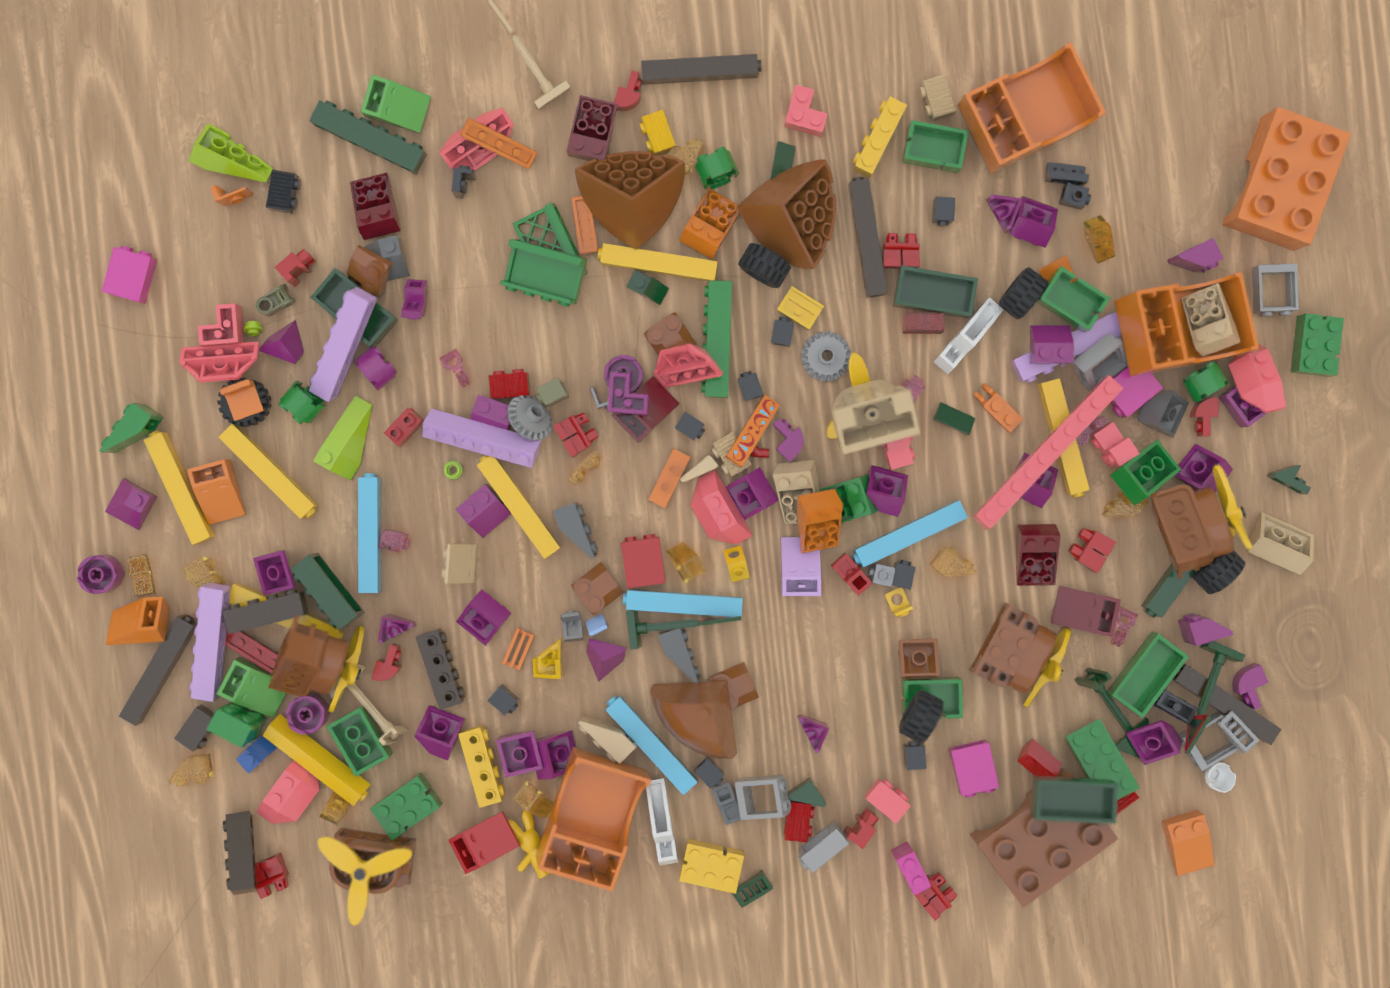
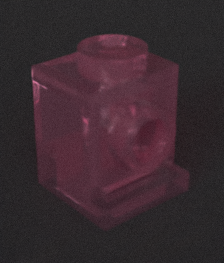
(915, 385)
(394, 540)

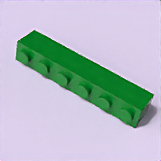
(718, 335)

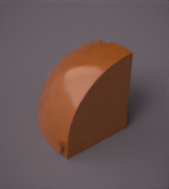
(631, 192)
(794, 213)
(697, 716)

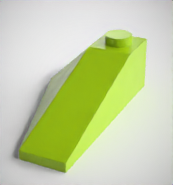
(220, 154)
(345, 444)

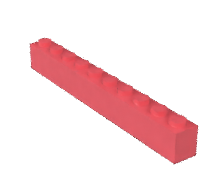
(1047, 452)

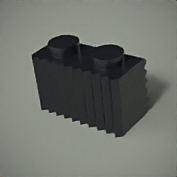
(283, 191)
(1176, 707)

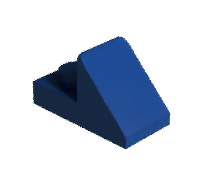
(256, 753)

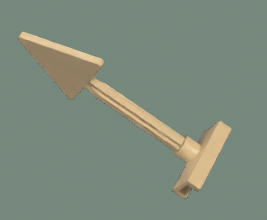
(549, 91)
(391, 732)

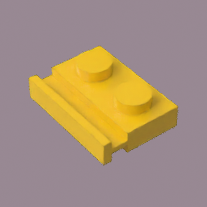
(800, 308)

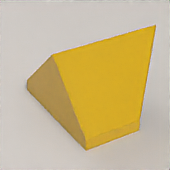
(549, 663)

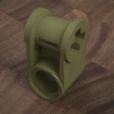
(276, 300)

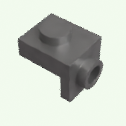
(881, 574)
(572, 626)

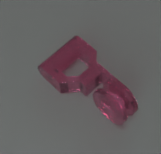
(463, 378)
(1096, 424)
(1119, 638)

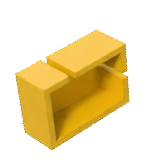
(709, 868)

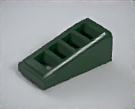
(753, 880)

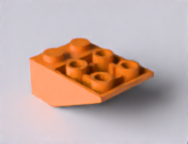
(710, 224)
(217, 491)
(819, 520)
(139, 622)

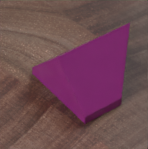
(1004, 209)
(285, 344)
(393, 626)
(604, 657)
(815, 731)

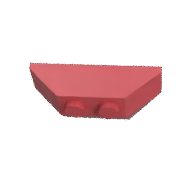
(464, 152)
(219, 361)
(685, 365)
(1258, 380)
(718, 511)
(289, 795)

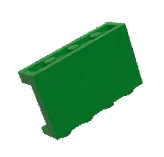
(544, 272)

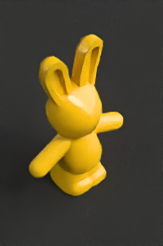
(529, 843)

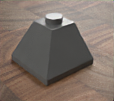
(392, 250)
(1163, 412)

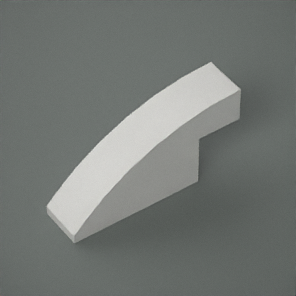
(968, 335)
(661, 822)

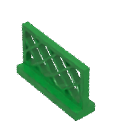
(558, 227)

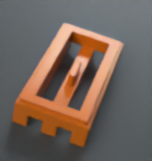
(512, 664)

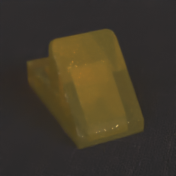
(334, 809)

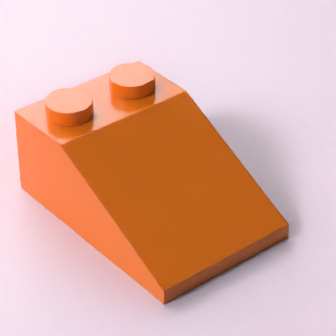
(1189, 842)

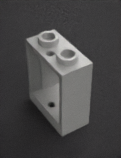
(1291, 288)
(1094, 355)
(1204, 763)
(745, 799)
(822, 847)

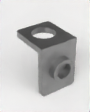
(597, 401)

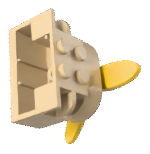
(871, 411)

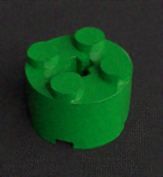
(716, 168)
(1207, 382)
(301, 403)

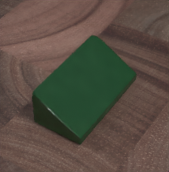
(783, 158)
(954, 418)

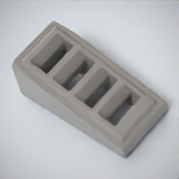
(1242, 727)

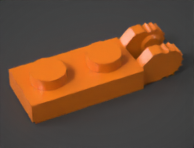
(999, 409)

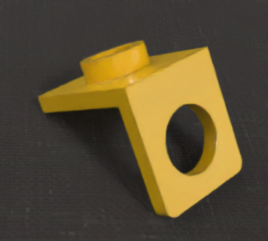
(736, 566)
(901, 609)

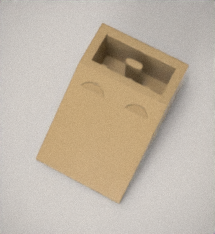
(1210, 320)
(792, 481)
(460, 563)
(608, 736)

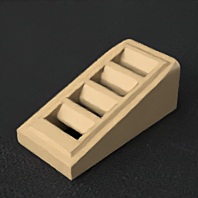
(701, 468)

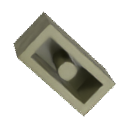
(552, 393)

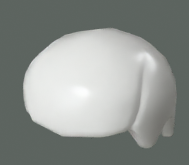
(1220, 777)

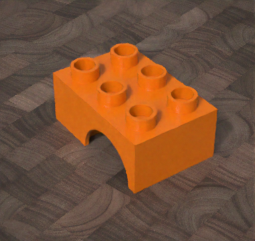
(1031, 109)
(1288, 179)
(1158, 332)
(591, 819)

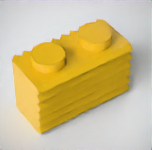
(658, 133)

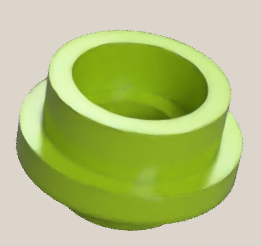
(253, 328)
(447, 467)

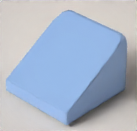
(596, 624)

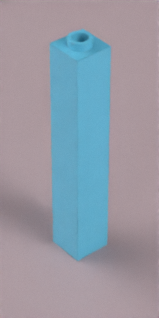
(369, 533)
(909, 533)
(683, 603)
(651, 744)

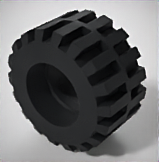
(764, 265)
(1023, 293)
(250, 420)
(1219, 572)
(921, 716)

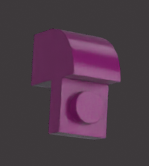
(415, 299)
(794, 440)
(1245, 683)

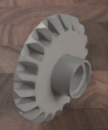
(813, 360)
(529, 418)

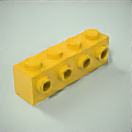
(882, 131)
(481, 766)

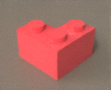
(801, 117)
(228, 327)
(1113, 446)
(898, 453)
(887, 799)

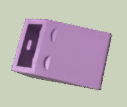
(799, 570)

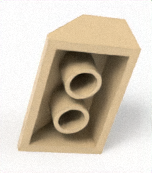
(1282, 544)

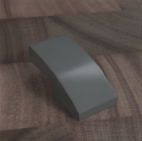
(727, 803)

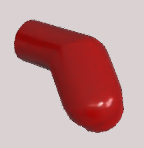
(760, 452)

